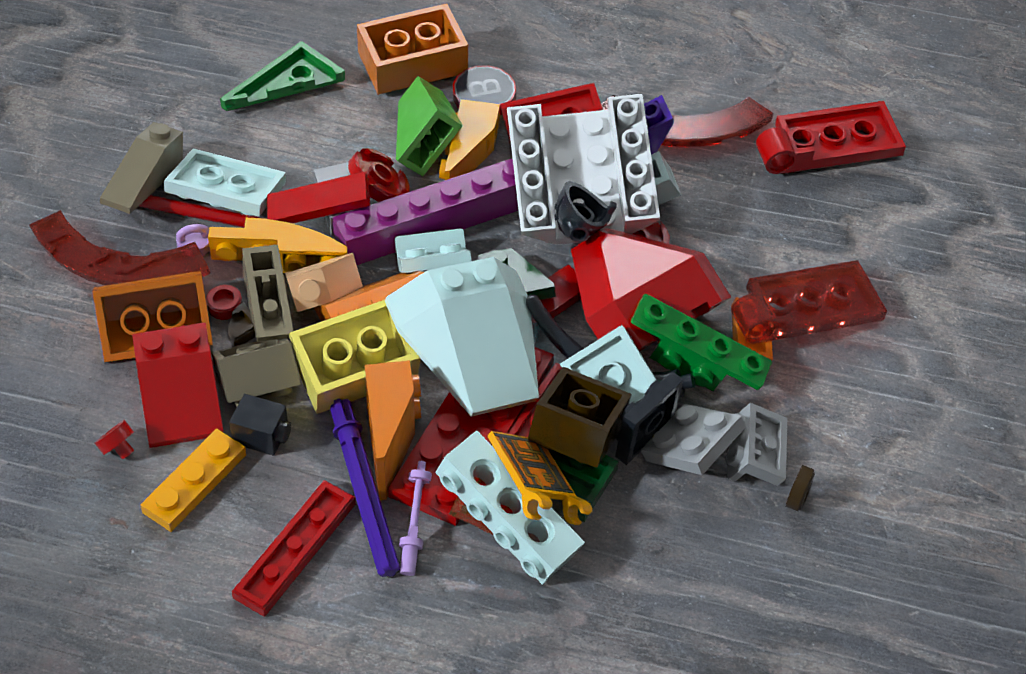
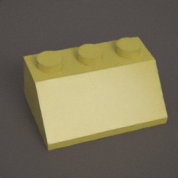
(336, 351)

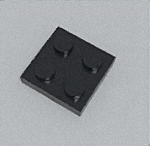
(647, 416)

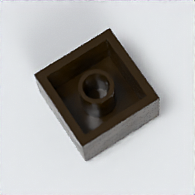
(579, 417)

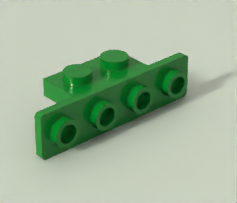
(698, 348)

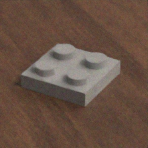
(693, 439)

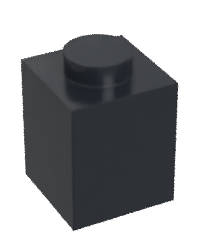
(260, 424)

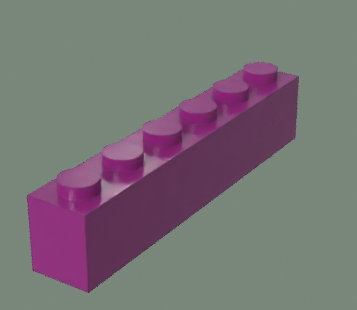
(437, 207)

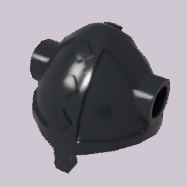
(579, 219)

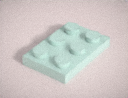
(224, 182)

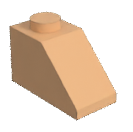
(323, 282)

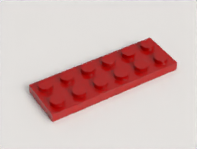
(443, 434)

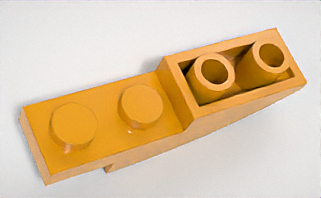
(296, 244)

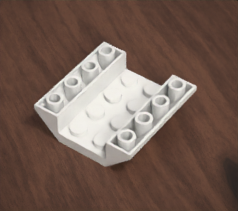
(596, 149)

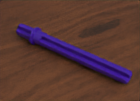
(348, 433)

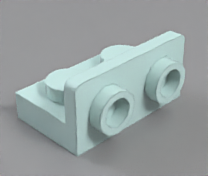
(431, 250)

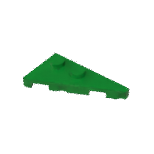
(289, 74)

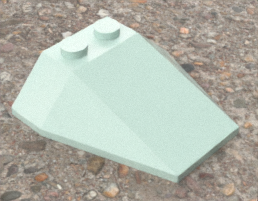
(471, 332)

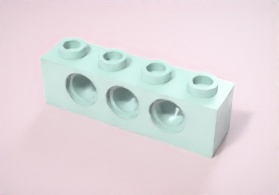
(479, 459)

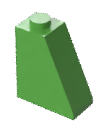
(424, 126)

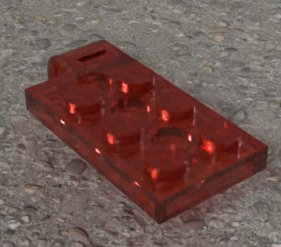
(763, 323)

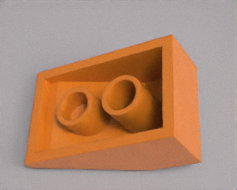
(392, 412)

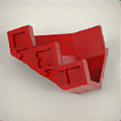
(622, 267)

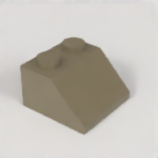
(256, 369)

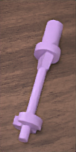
(411, 543)

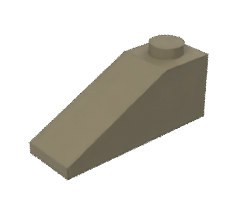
(144, 167)
(266, 292)

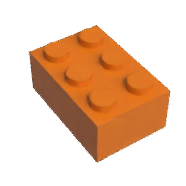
(412, 45)

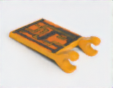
(537, 477)

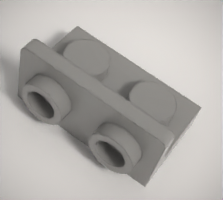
(759, 447)

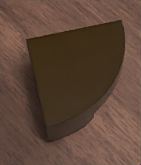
(241, 326)

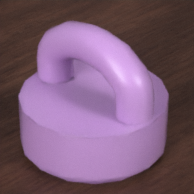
(192, 233)

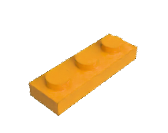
(193, 480)

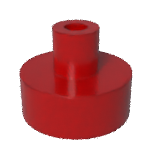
(116, 440)

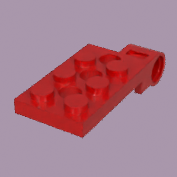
(785, 155)

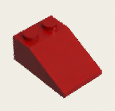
(177, 384)

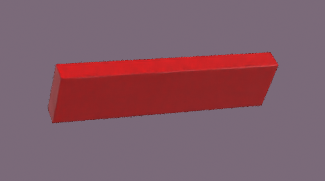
(293, 548)

